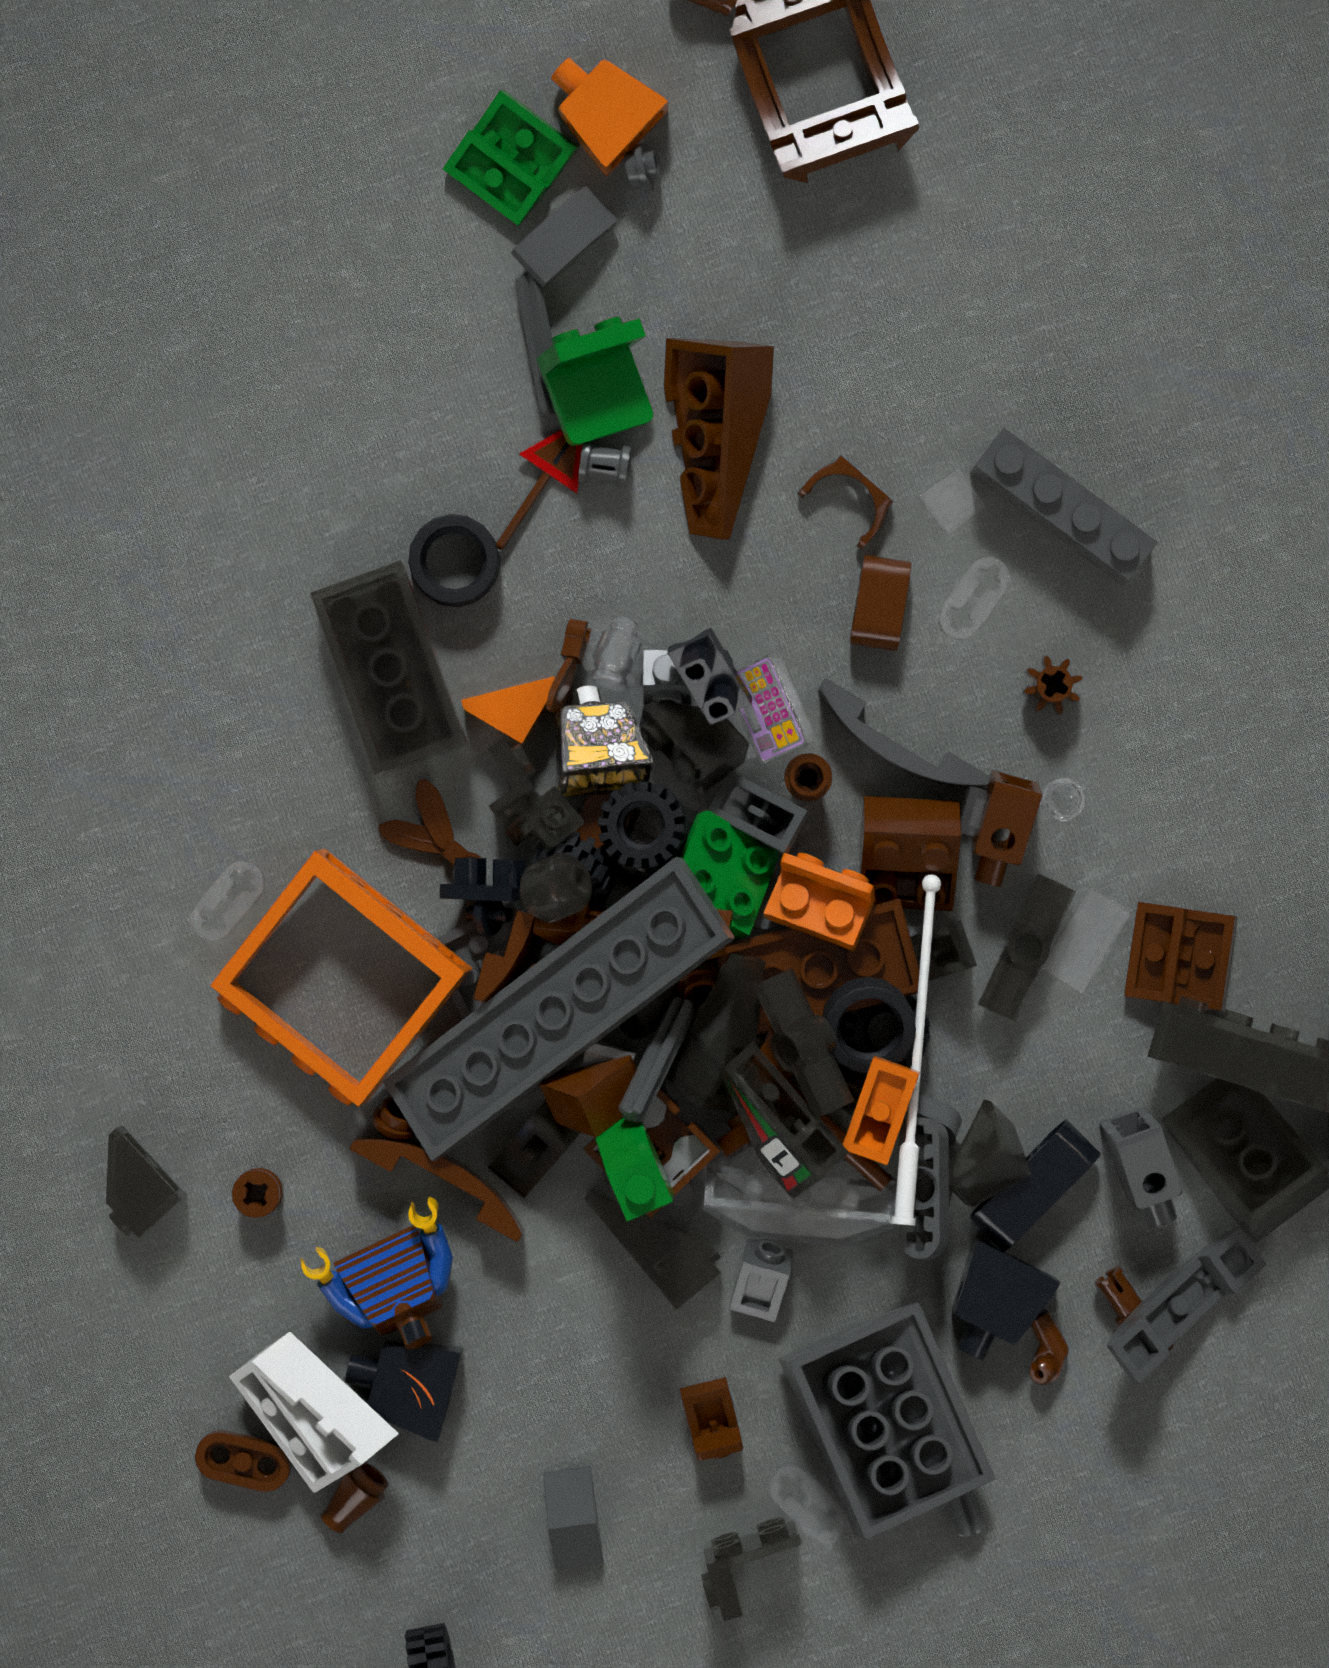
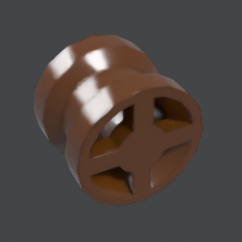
(264, 1187)

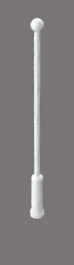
(909, 1150)

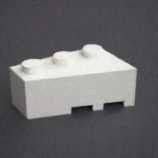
(311, 1412)

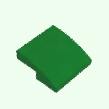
(510, 157)

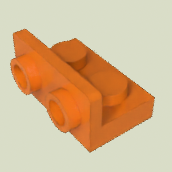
(821, 900)

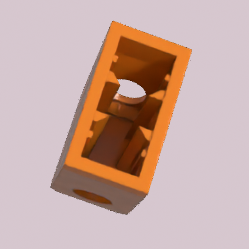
(607, 110)

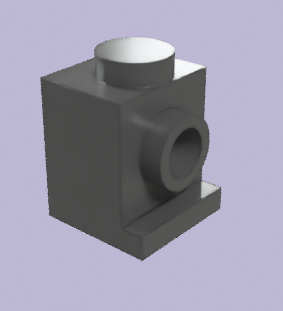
(662, 680)

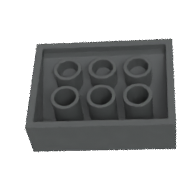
(887, 1420)

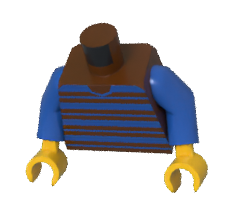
(391, 1280)

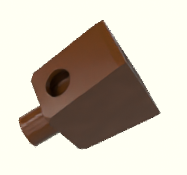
(1012, 806)

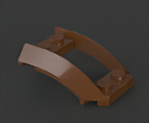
(839, 132)

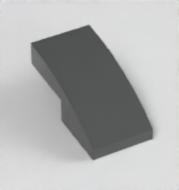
(564, 236)

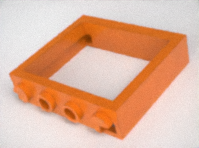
(389, 919)

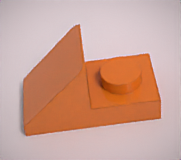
(880, 1110)

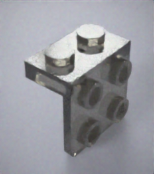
(731, 1550)

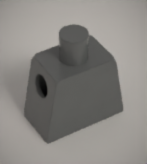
(1141, 1150)

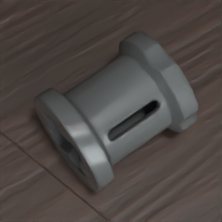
(604, 464)

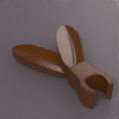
(572, 652)
(438, 833)

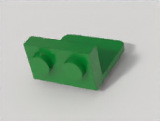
(596, 381)
(729, 868)

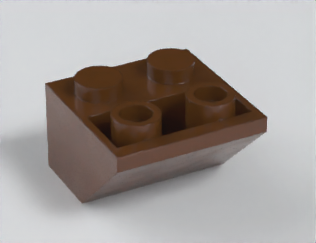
(905, 843)

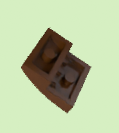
(1180, 955)

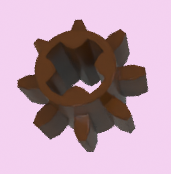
(1038, 688)

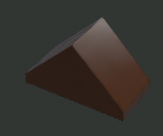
(589, 1095)

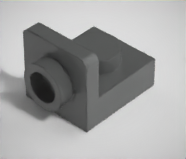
(762, 1279)

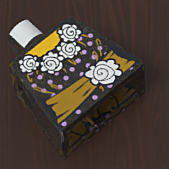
(598, 746)

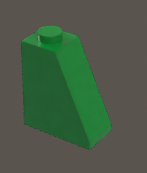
(634, 1168)

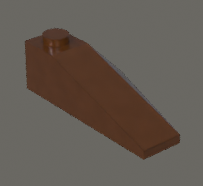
(719, 411)

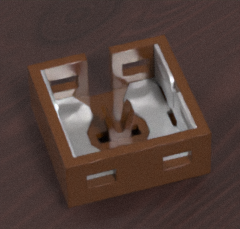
(685, 1147)

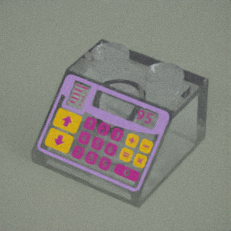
(776, 718)

